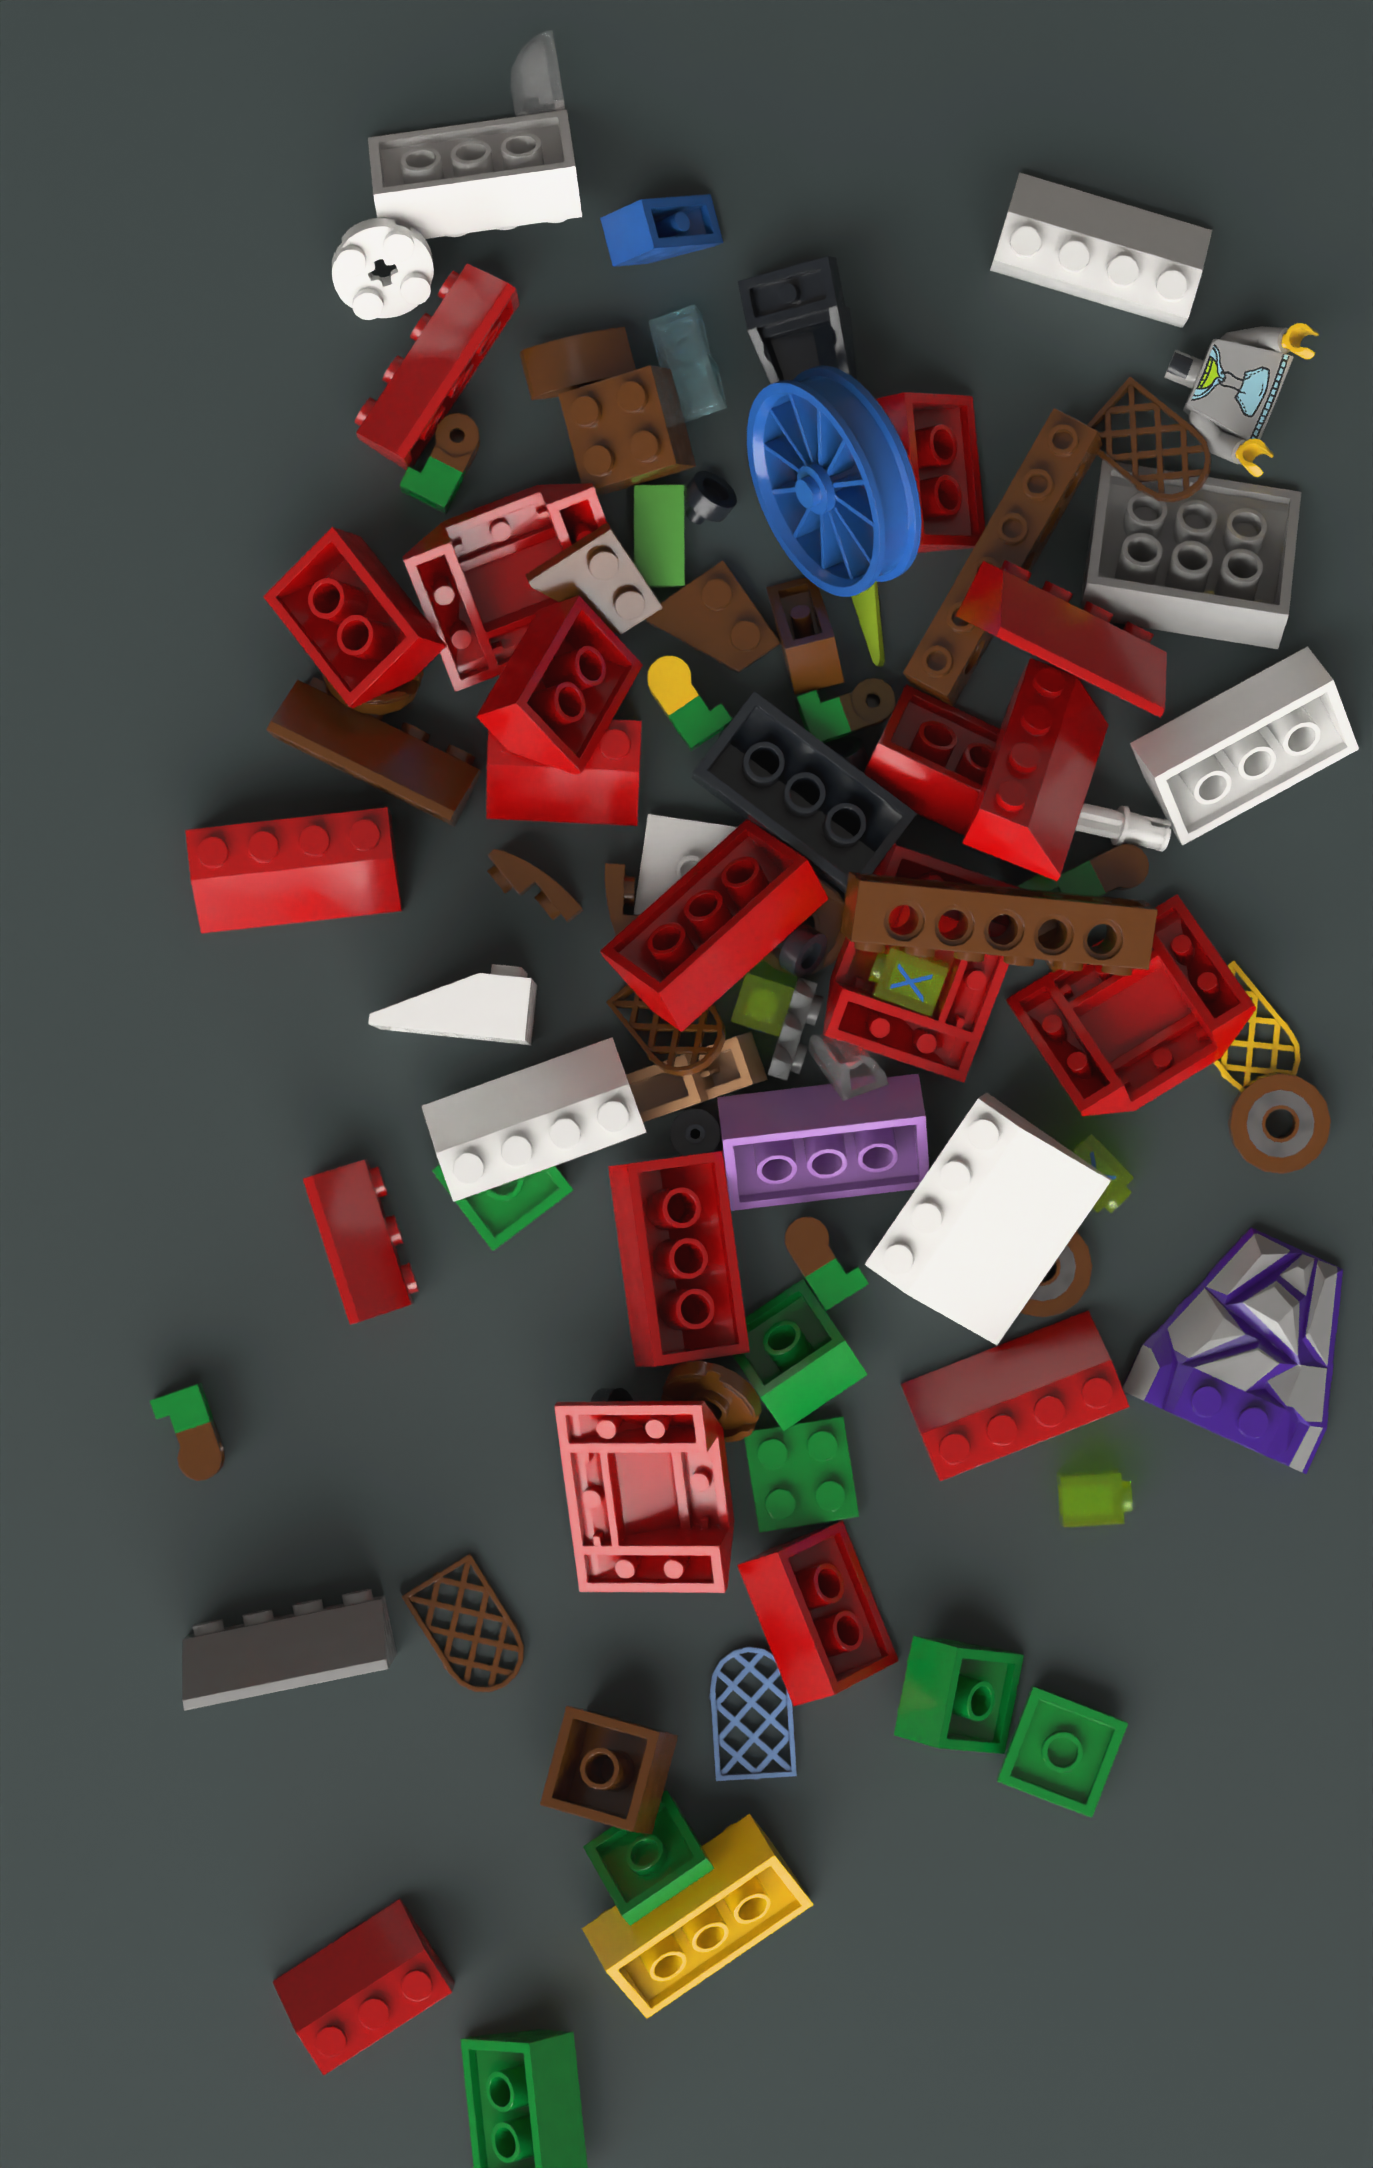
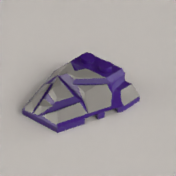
(1250, 1350)

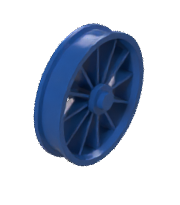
(834, 480)

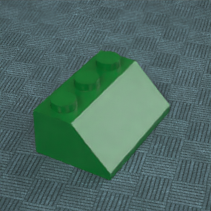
(524, 2100)

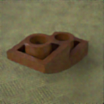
(576, 362)
(517, 873)
(619, 893)

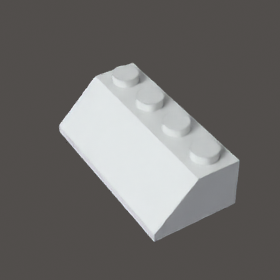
(477, 175)
(1102, 250)
(1245, 745)
(533, 1119)

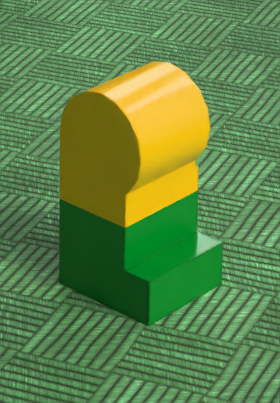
(672, 689)

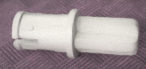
(1125, 826)

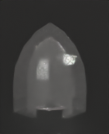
(536, 77)
(846, 1066)

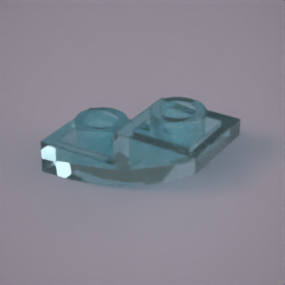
(684, 348)

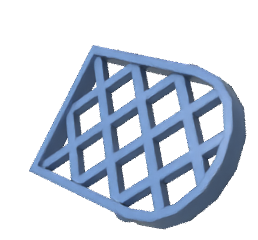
(756, 1773)

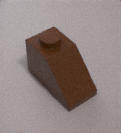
(805, 635)

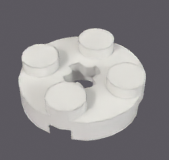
(376, 295)

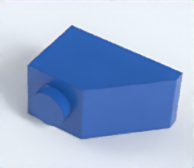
(661, 229)

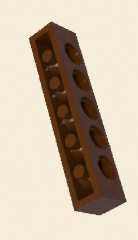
(1013, 534)
(874, 896)

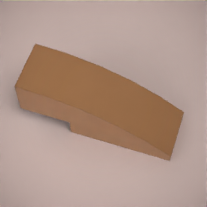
(665, 1093)

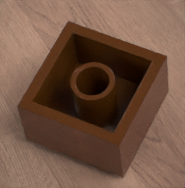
(627, 429)
(609, 1770)

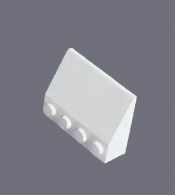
(476, 1007)
(988, 1220)

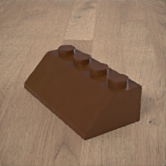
(375, 751)

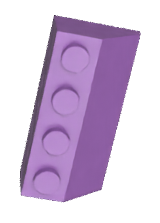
(818, 1148)

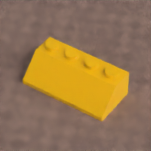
(703, 1924)

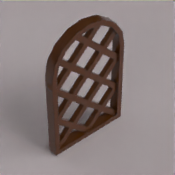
(1182, 426)
(695, 1066)
(505, 1619)

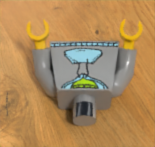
(1238, 387)

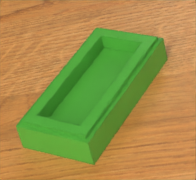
(660, 534)

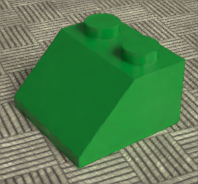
(796, 1356)
(958, 1695)

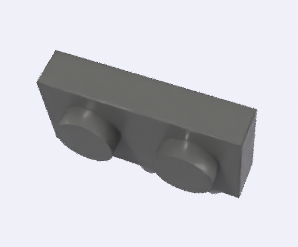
(788, 1051)

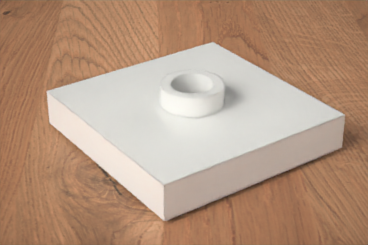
(670, 851)

